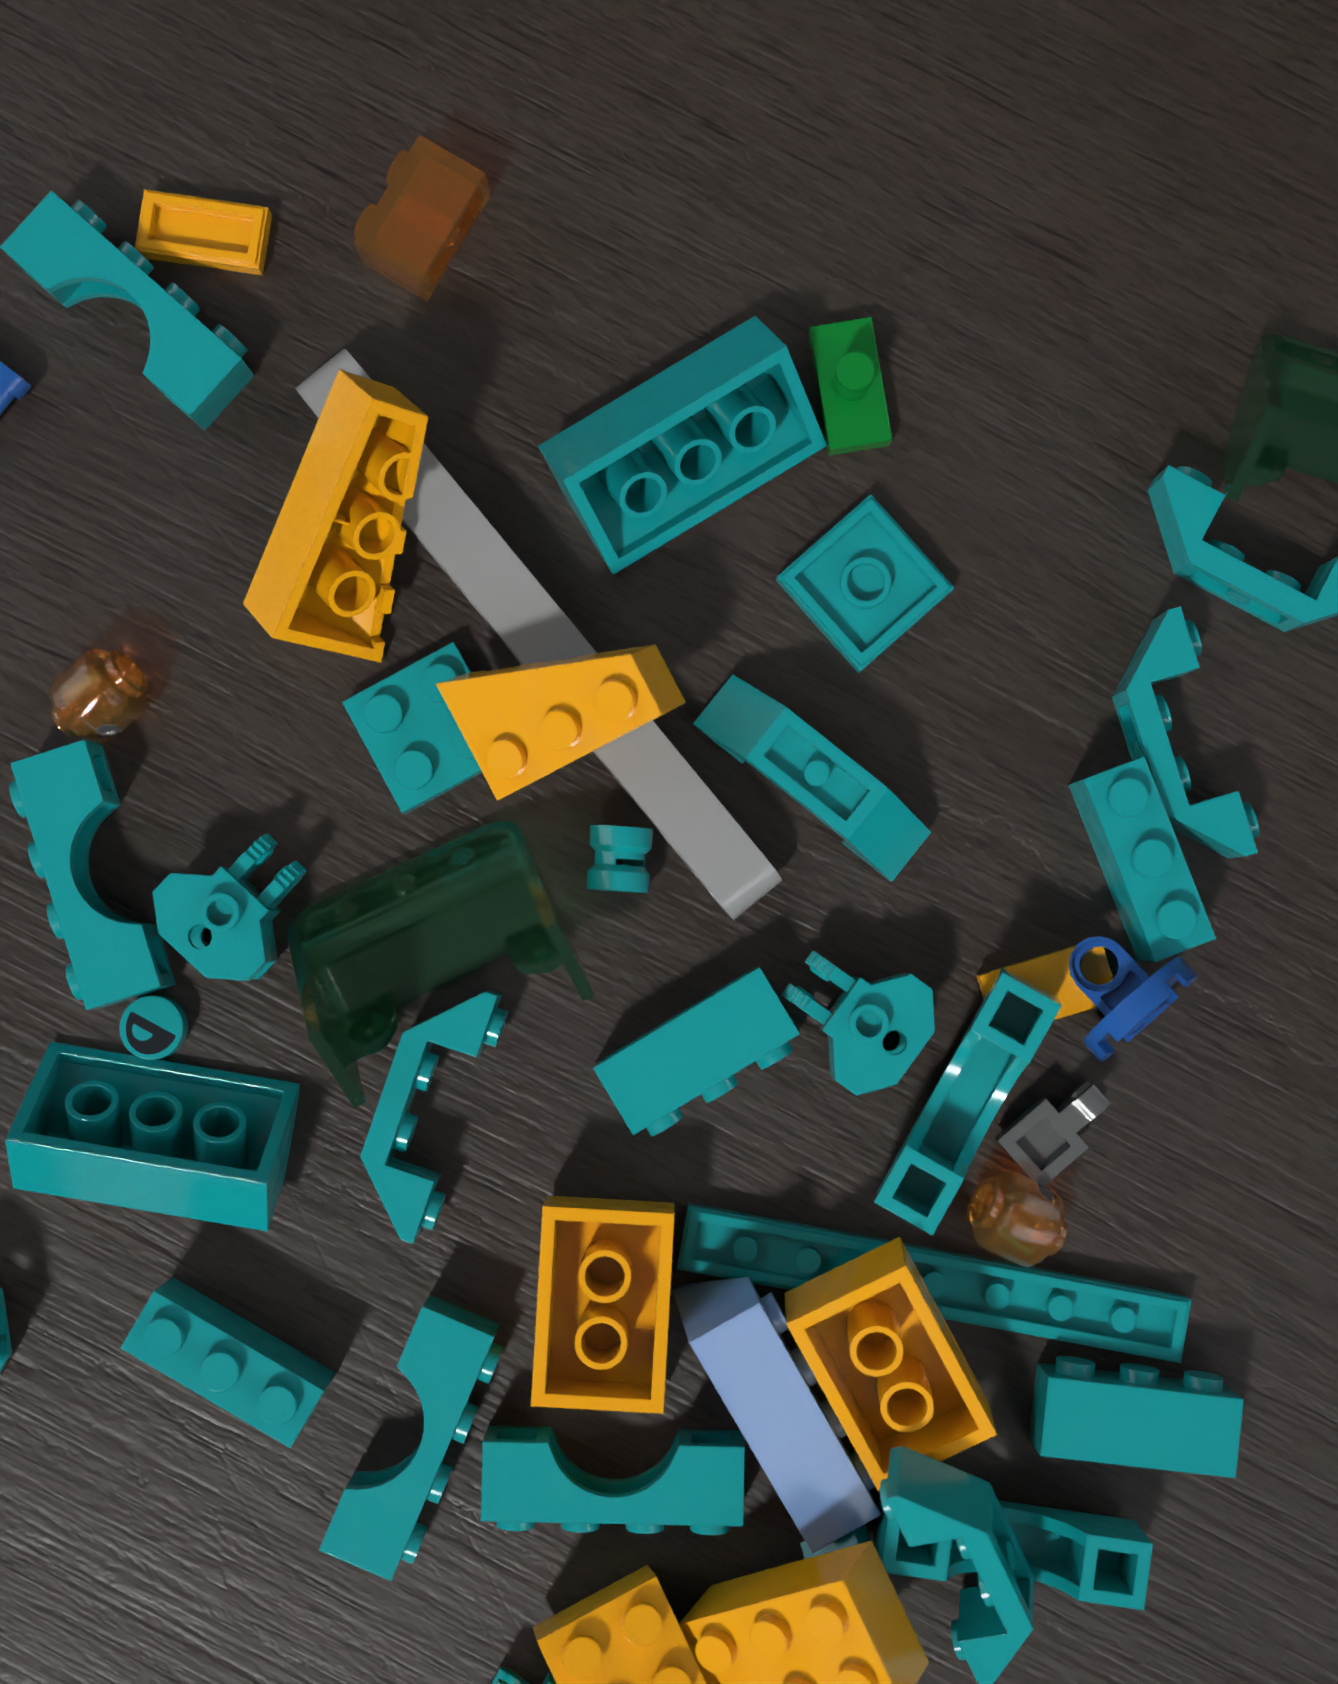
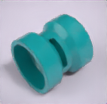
(623, 844)

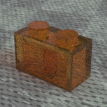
(421, 216)

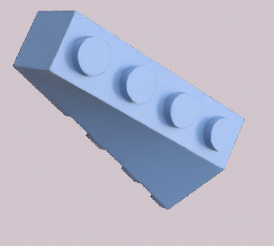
(777, 1408)

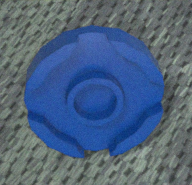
(1130, 998)

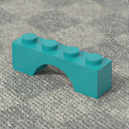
(75, 263)
(65, 801)
(967, 1100)
(534, 1481)
(380, 1507)
(1073, 1551)

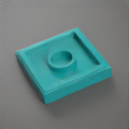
(864, 583)

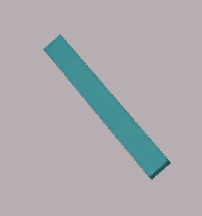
(961, 1284)

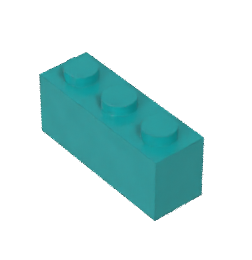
(1142, 861)
(697, 1053)
(228, 1361)
(1136, 1417)

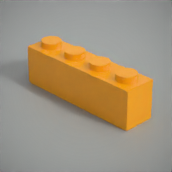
(341, 523)

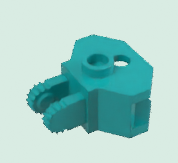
(233, 911)
(863, 1019)

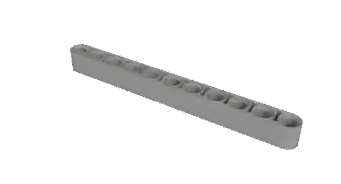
(541, 632)

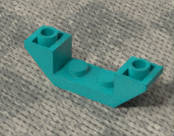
(1185, 510)
(1167, 653)
(814, 775)
(404, 1187)
(947, 1504)

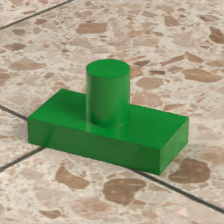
(849, 386)

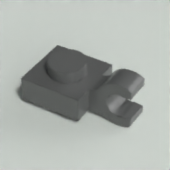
(1047, 1138)

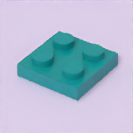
(414, 731)

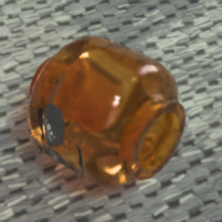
(98, 695)
(1017, 1218)

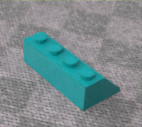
(685, 443)
(154, 1136)

